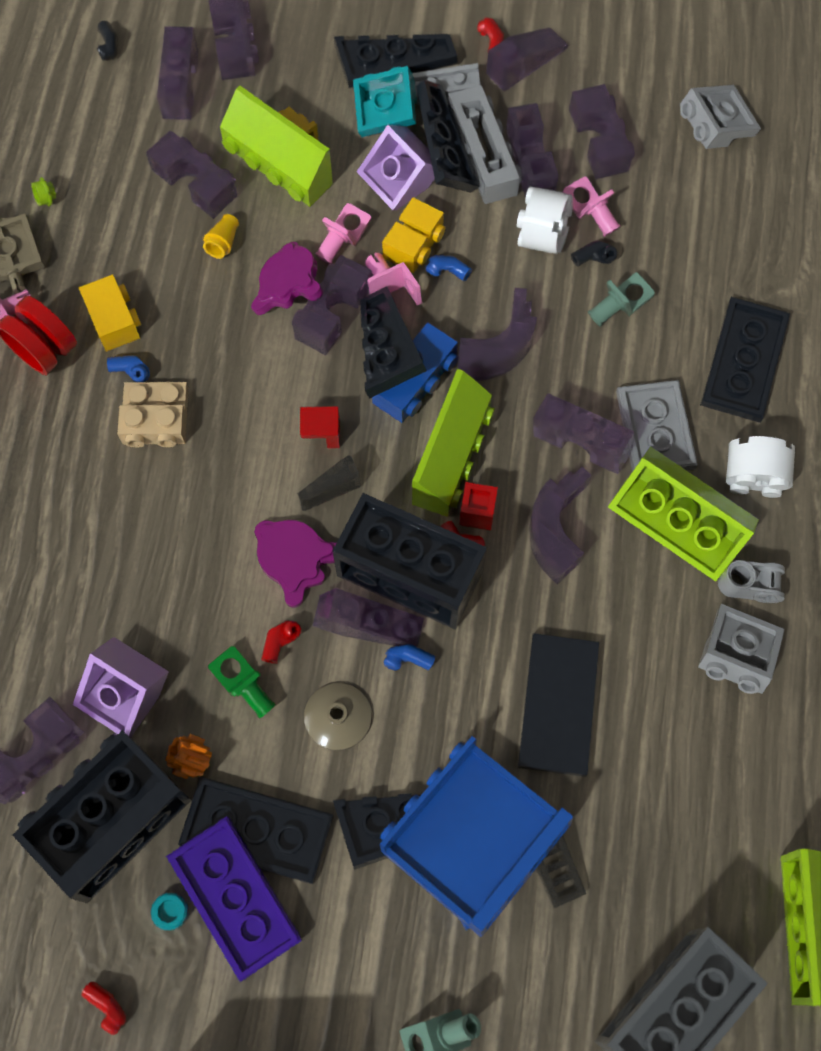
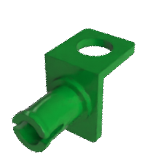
(244, 683)

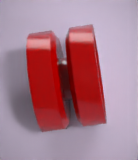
(36, 335)

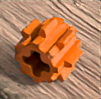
(188, 756)

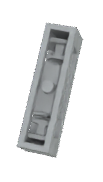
(502, 176)

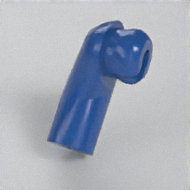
(408, 653)

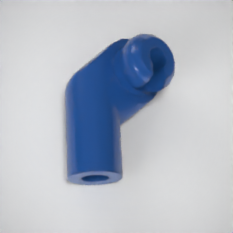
(448, 263)
(131, 365)

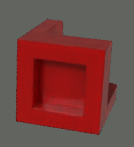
(321, 423)
(478, 506)

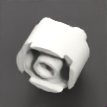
(544, 220)
(760, 466)

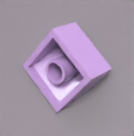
(397, 166)
(119, 686)

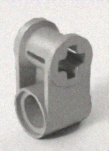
(759, 581)

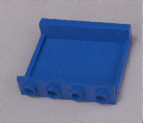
(474, 836)

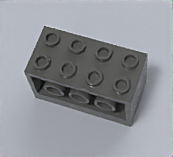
(686, 1000)

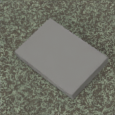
(658, 421)

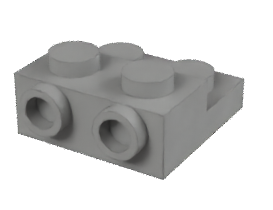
(718, 115)
(741, 650)

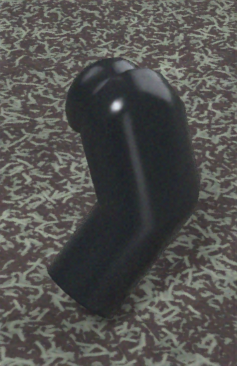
(109, 49)
(595, 251)

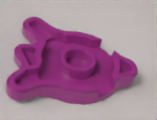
(286, 276)
(292, 556)

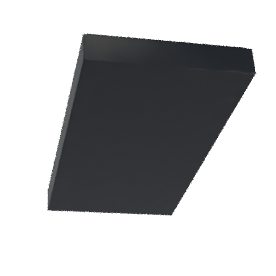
(745, 359)
(559, 705)
(278, 833)

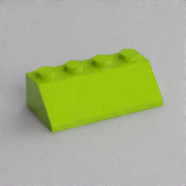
(276, 147)
(451, 446)
(684, 514)
(803, 923)

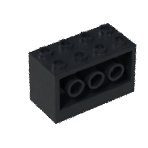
(409, 560)
(114, 837)

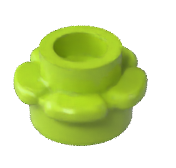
(43, 192)

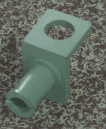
(618, 300)
(444, 1032)

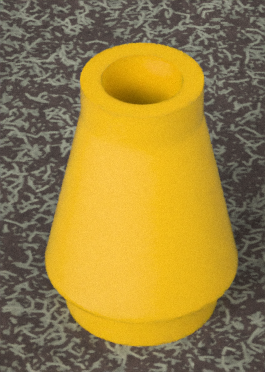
(220, 238)

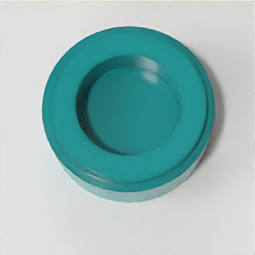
(169, 911)

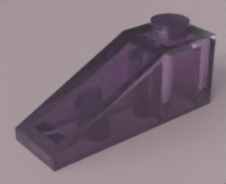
(522, 55)

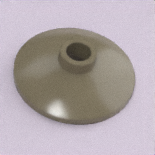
(339, 733)

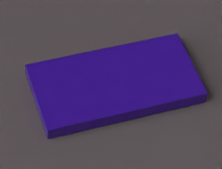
(234, 898)

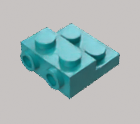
(385, 100)

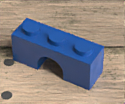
(438, 354)

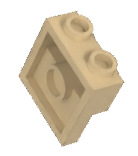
(153, 414)

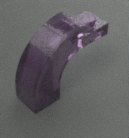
(498, 355)
(548, 542)

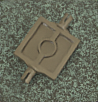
(17, 251)

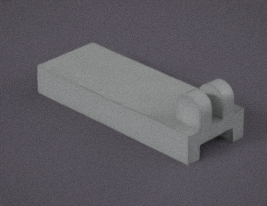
(452, 78)

